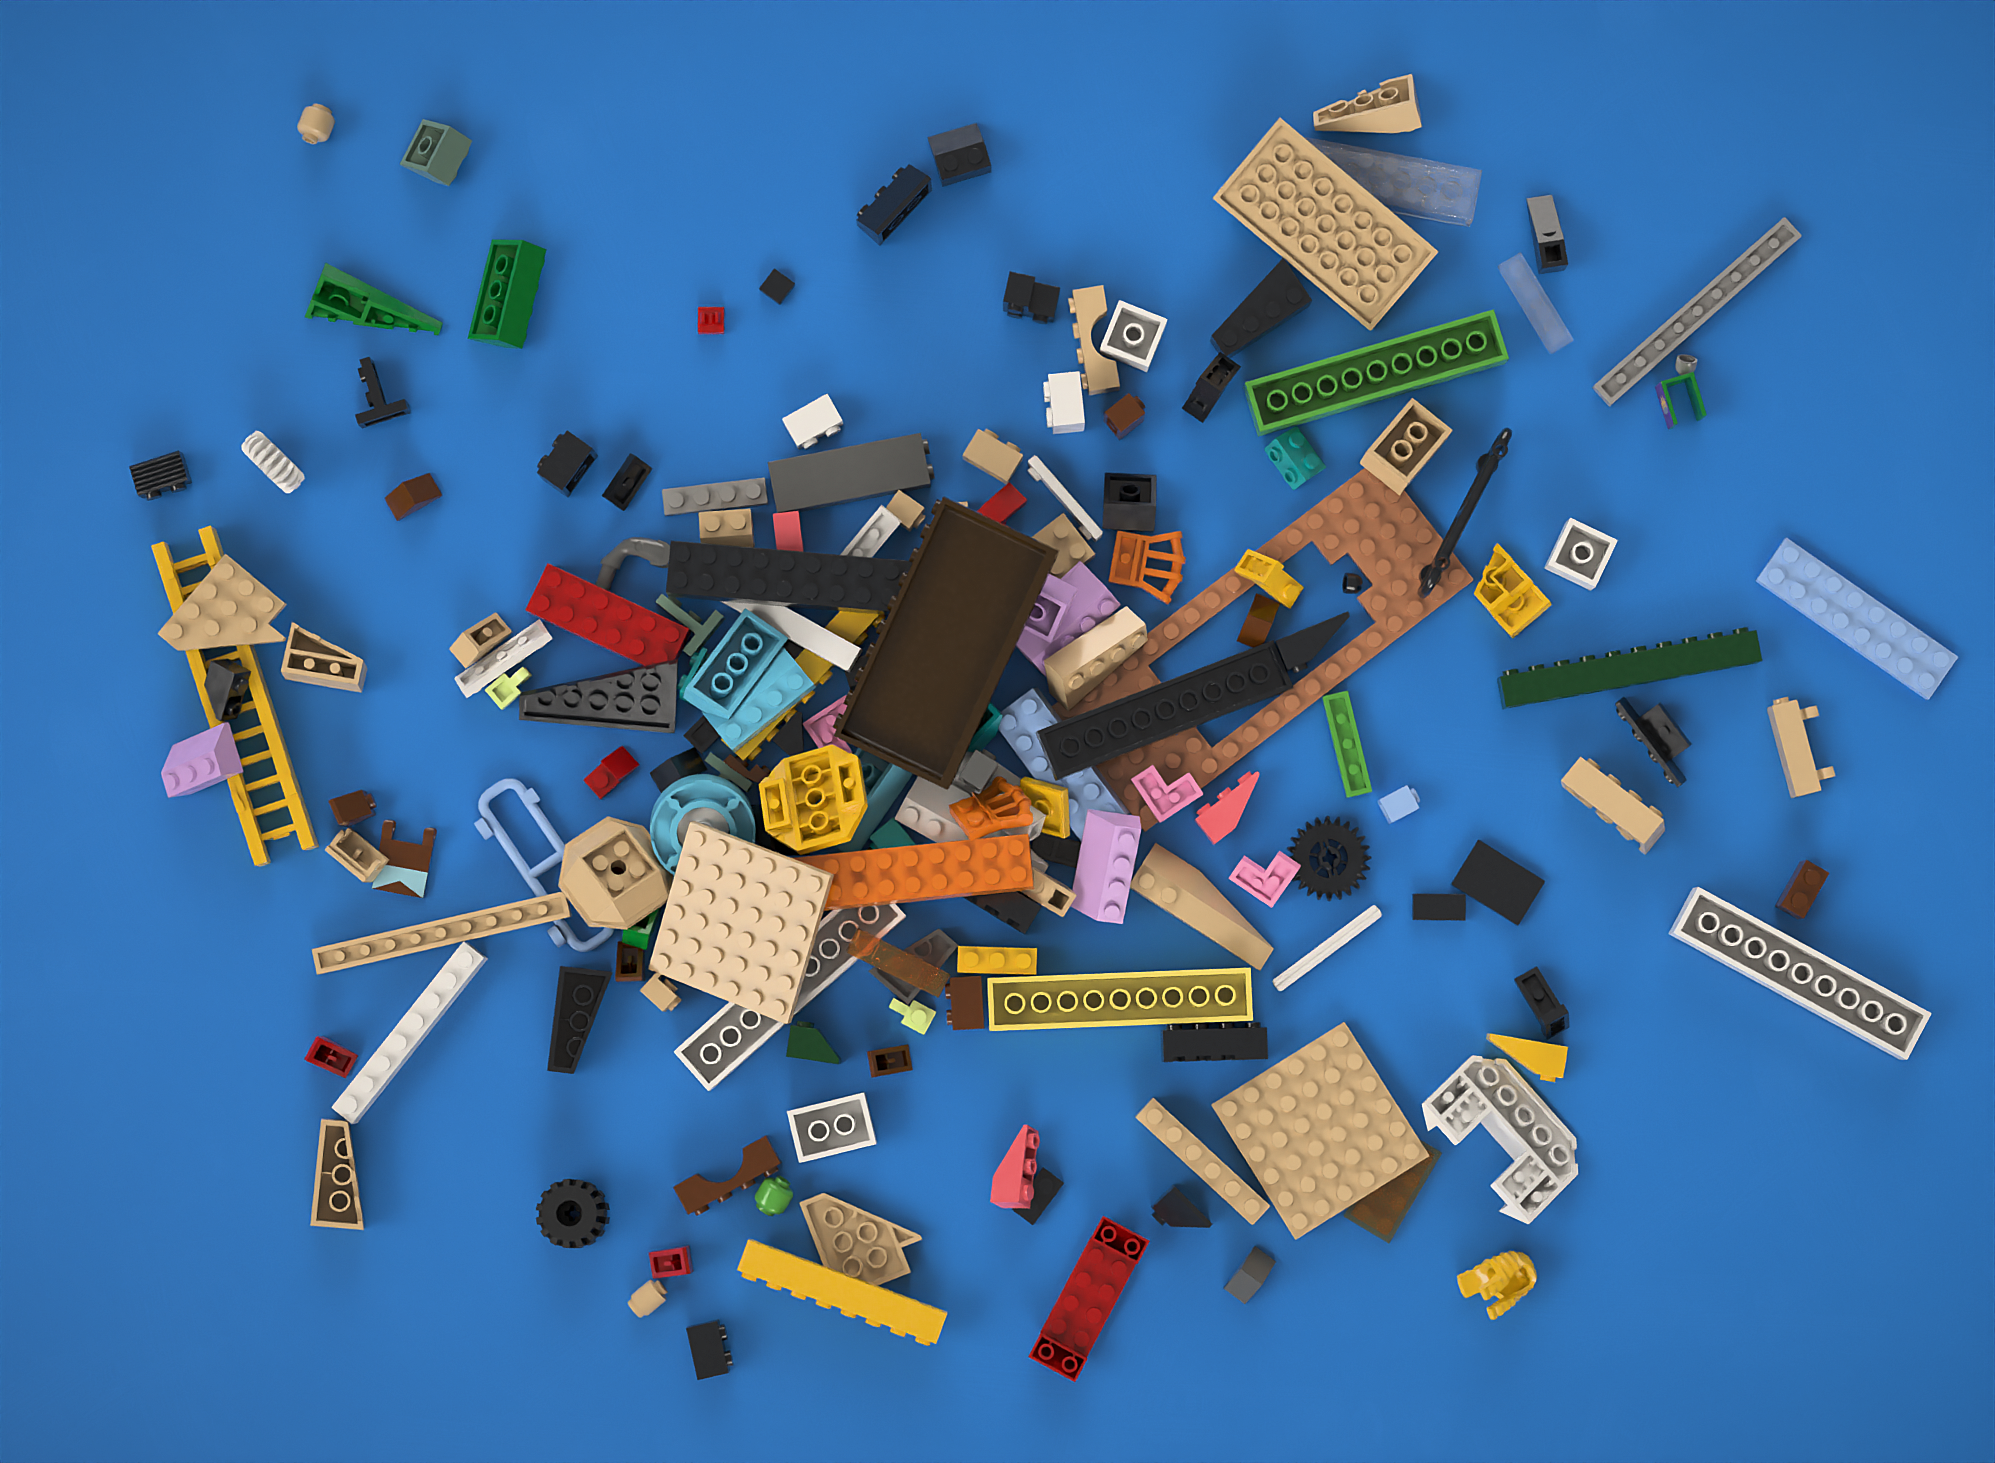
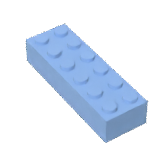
(1085, 789)

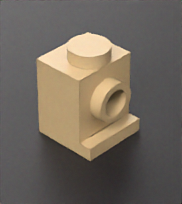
(661, 993)

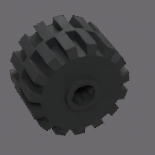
(561, 1200)

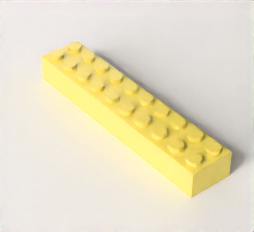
(1120, 999)

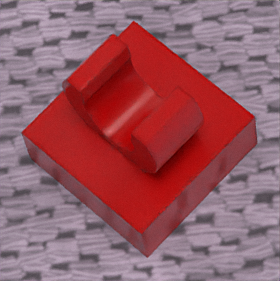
(711, 320)

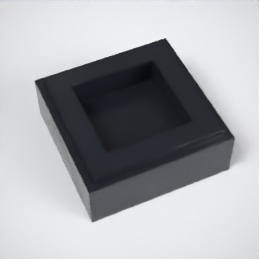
(777, 286)

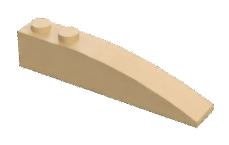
(1199, 904)

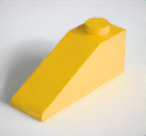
(1537, 1057)

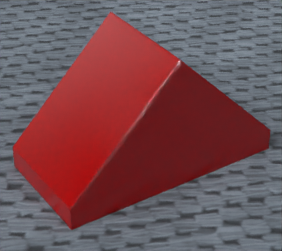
(331, 1056)
(671, 1262)

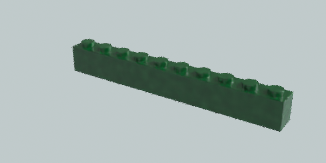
(1629, 669)

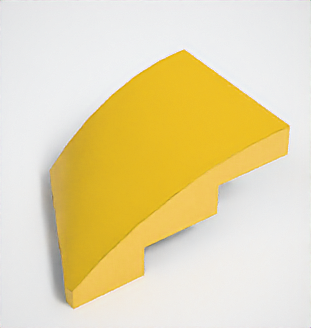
(1509, 593)

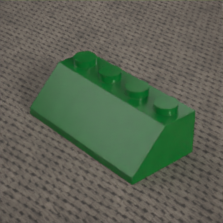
(507, 293)

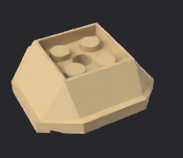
(599, 893)

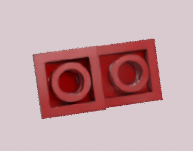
(1003, 504)

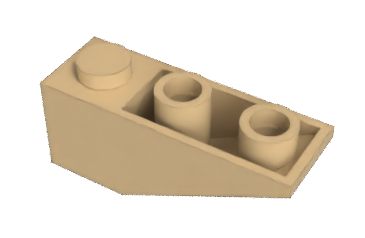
(1050, 893)

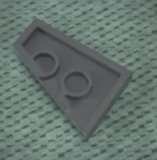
(932, 948)

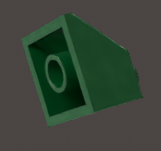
(810, 1044)

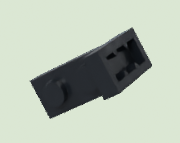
(1210, 386)
(375, 397)
(1543, 1003)

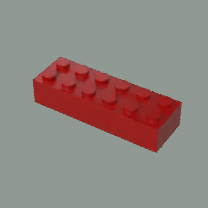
(606, 618)

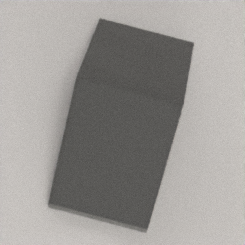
(1250, 1275)

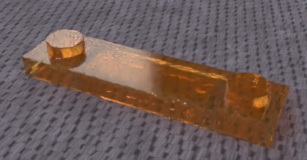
(897, 962)

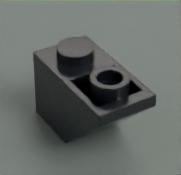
(226, 688)

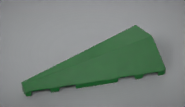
(350, 299)

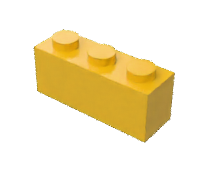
(997, 960)

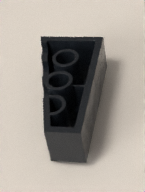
(1009, 907)

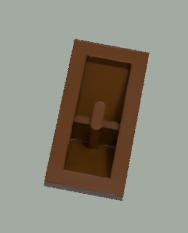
(412, 495)
(1258, 621)
(629, 963)
(889, 1060)

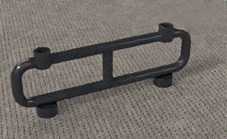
(1485, 466)

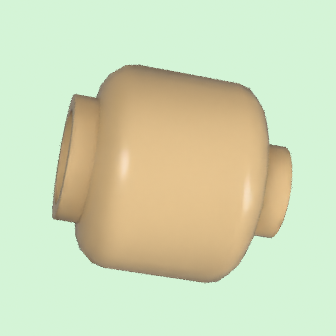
(316, 123)

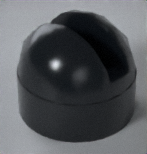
(1351, 583)

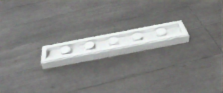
(805, 633)

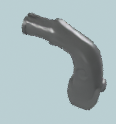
(652, 550)

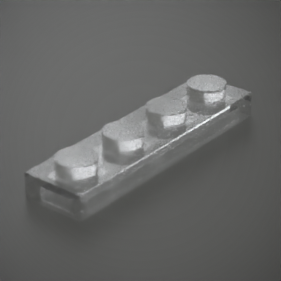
(1535, 303)

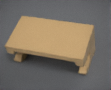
(357, 855)

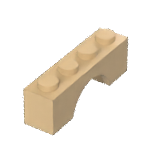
(1100, 372)

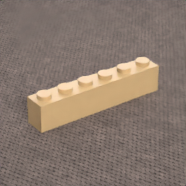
(1202, 1161)

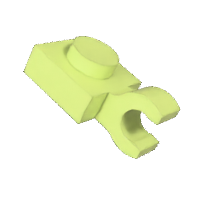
(505, 689)
(915, 1016)

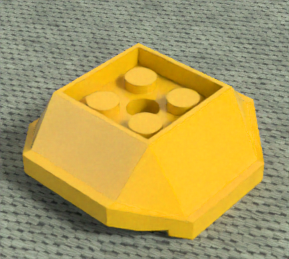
(795, 787)

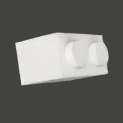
(813, 422)

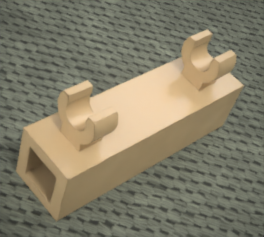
(1794, 747)

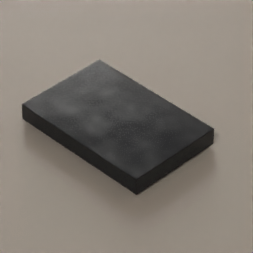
(1497, 882)

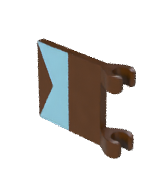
(407, 864)

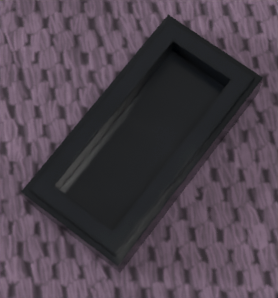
(1439, 907)

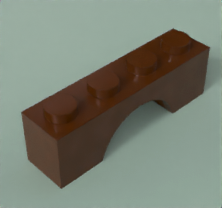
(698, 1192)

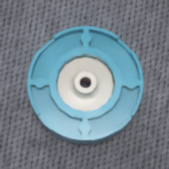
(699, 799)

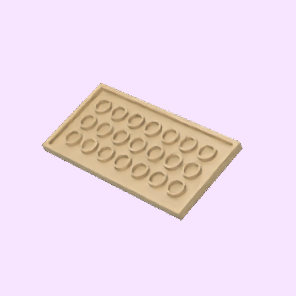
(1325, 224)

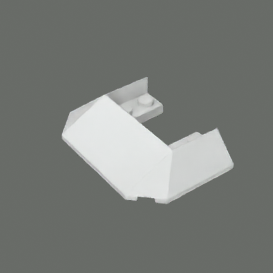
(1518, 1120)

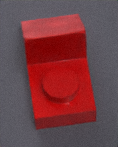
(611, 772)

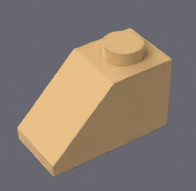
(480, 640)

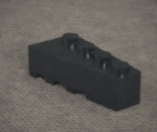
(1263, 310)
(575, 1010)
(1214, 1044)

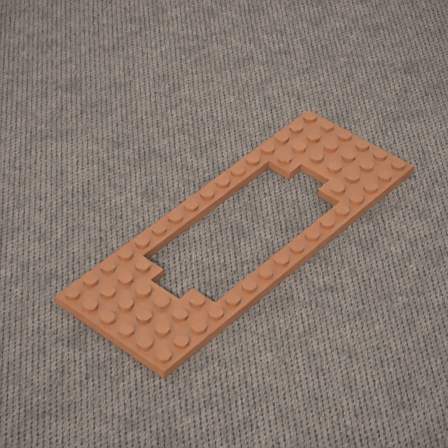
(1390, 547)

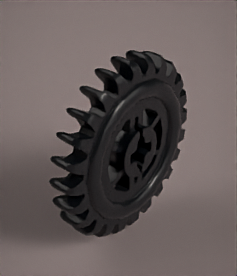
(1335, 883)

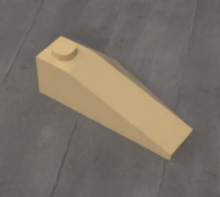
(1384, 110)

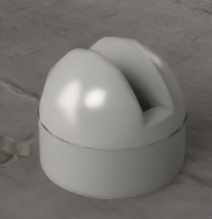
(1685, 364)

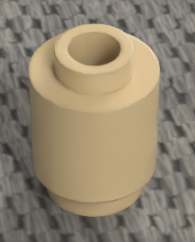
(647, 1298)

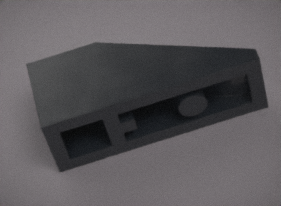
(1304, 645)

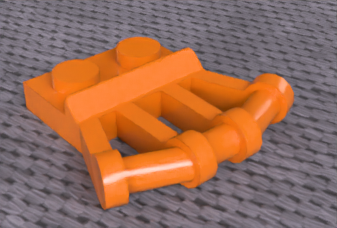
(1130, 562)
(990, 813)

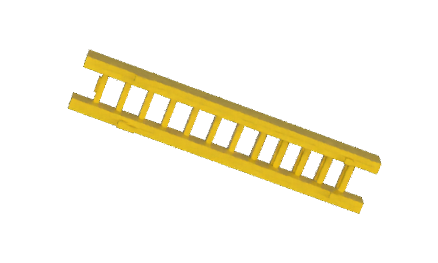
(261, 701)

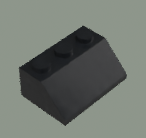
(894, 203)

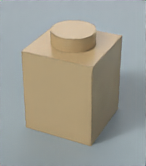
(906, 510)

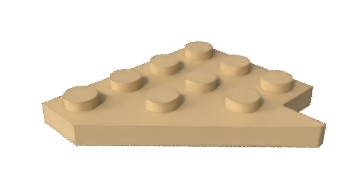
(225, 612)
(857, 1240)

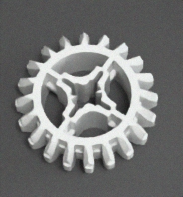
(272, 462)

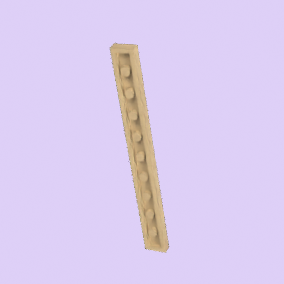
(441, 932)

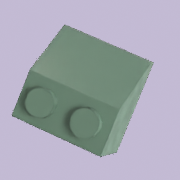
(436, 152)

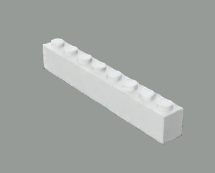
(409, 1033)

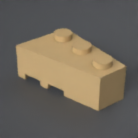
(321, 663)

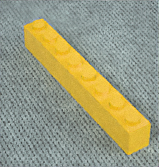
(846, 625)
(842, 1291)

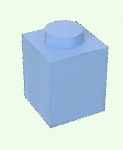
(1399, 803)

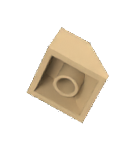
(727, 527)

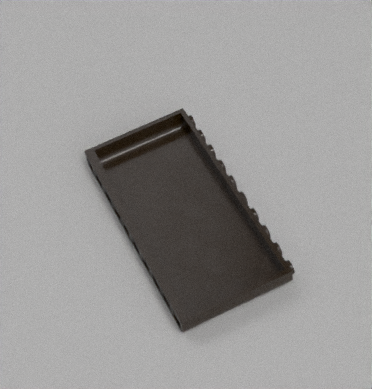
(945, 642)

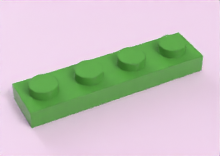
(1347, 744)

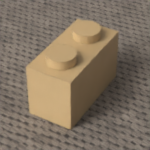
(993, 456)

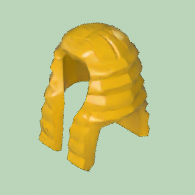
(1504, 1276)

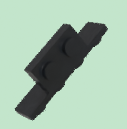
(1659, 735)

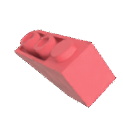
(1225, 814)
(1014, 1177)

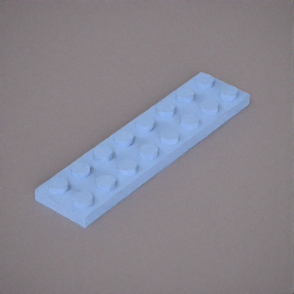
(1856, 618)

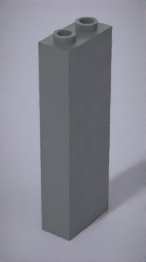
(851, 474)

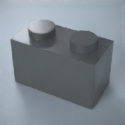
(979, 770)

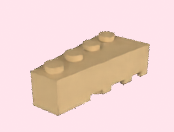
(336, 1181)

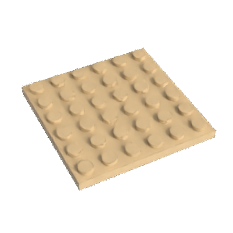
(740, 922)
(1320, 1130)

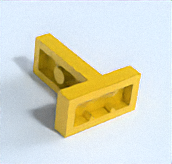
(1270, 577)

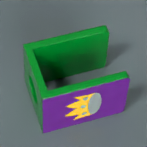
(1693, 392)

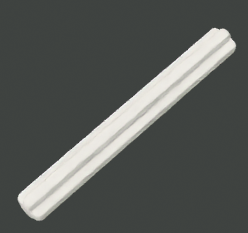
(1327, 948)

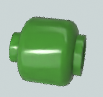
(773, 1195)

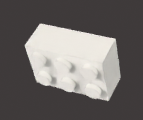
(832, 1127)

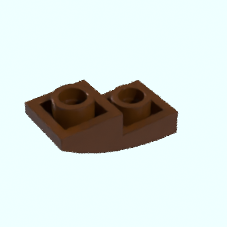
(756, 774)

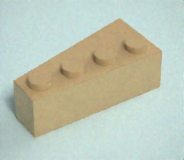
(1093, 657)
(1614, 803)

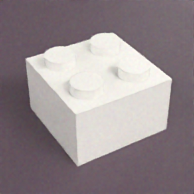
(1133, 336)
(1066, 402)
(1580, 554)

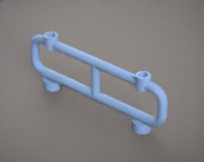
(489, 826)

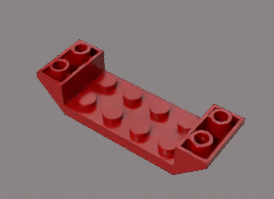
(1088, 1298)

